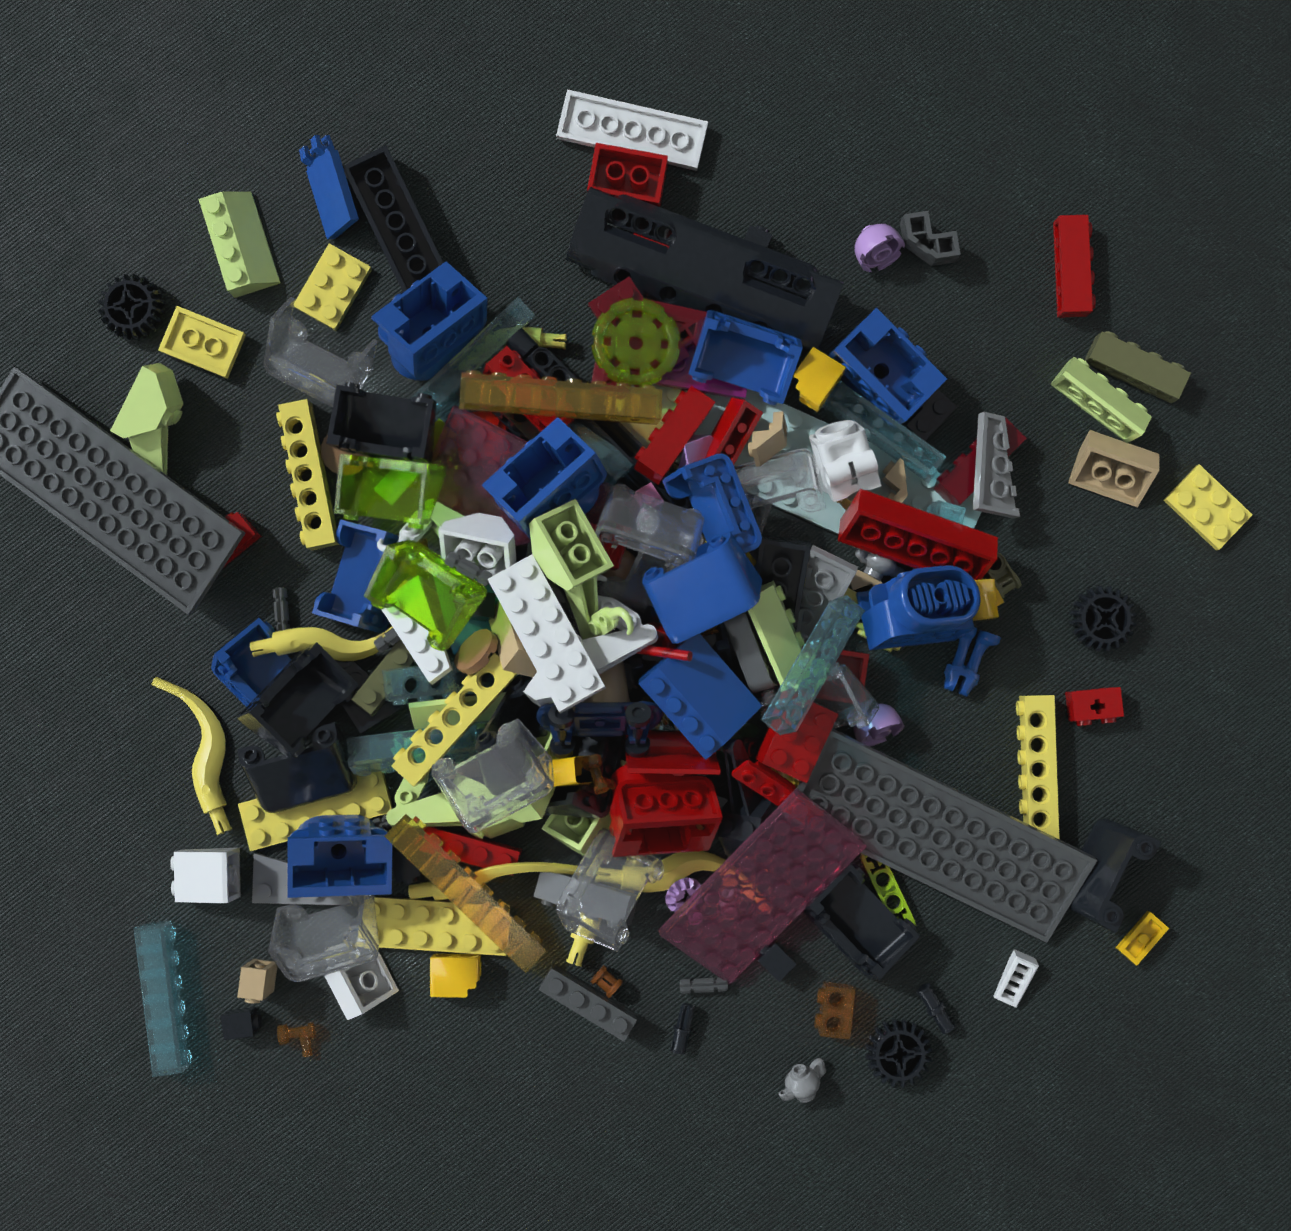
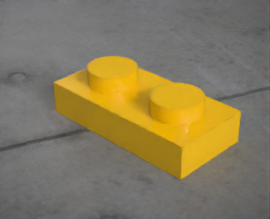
(1142, 938)

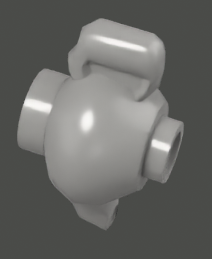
(877, 565)
(803, 1081)

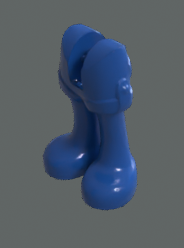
(969, 672)

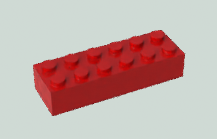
(915, 536)

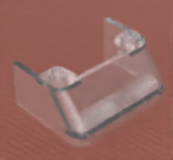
(306, 365)

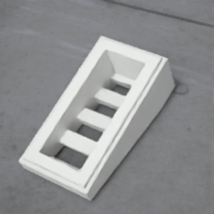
(1028, 973)

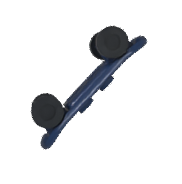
(600, 720)

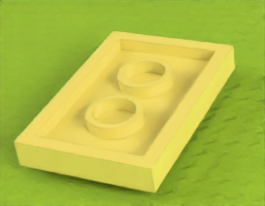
(332, 287)
(202, 342)
(1207, 507)

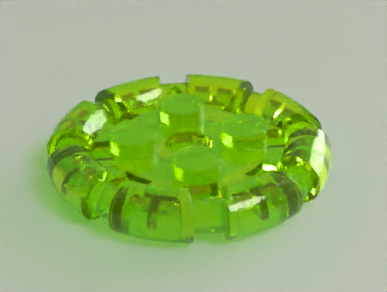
(636, 327)

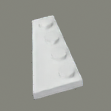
(432, 662)

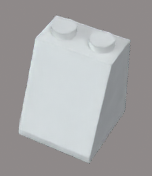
(206, 875)

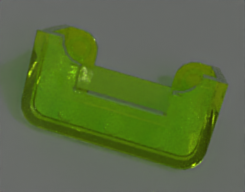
(387, 489)
(425, 591)

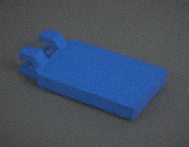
(329, 186)

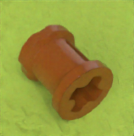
(614, 983)

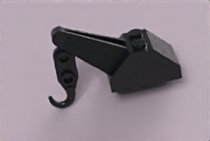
(745, 807)

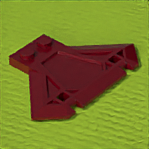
(687, 321)

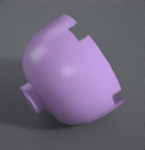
(878, 246)
(882, 725)

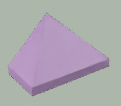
(695, 449)

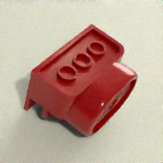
(662, 813)

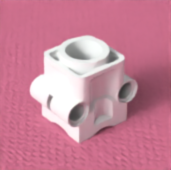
(844, 459)

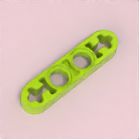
(891, 888)

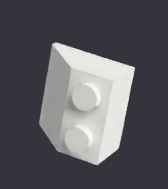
(362, 987)

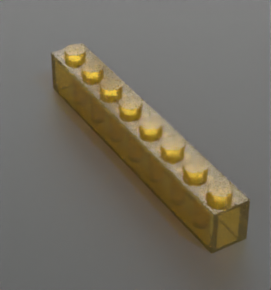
(560, 398)
(464, 892)

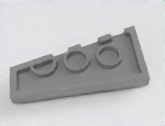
(992, 470)
(825, 580)
(271, 885)

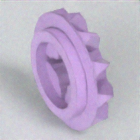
(677, 890)

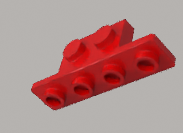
(764, 781)

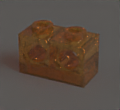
(842, 1010)

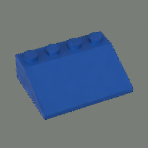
(700, 696)

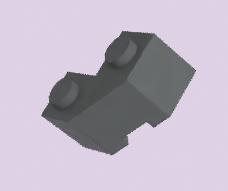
(931, 248)

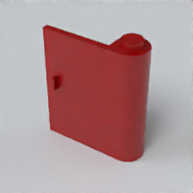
(672, 754)

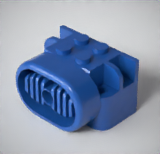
(431, 322)
(906, 371)
(546, 475)
(920, 608)
(356, 869)

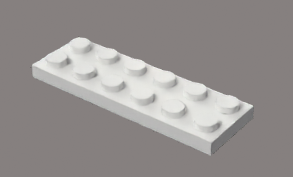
(601, 120)
(546, 633)

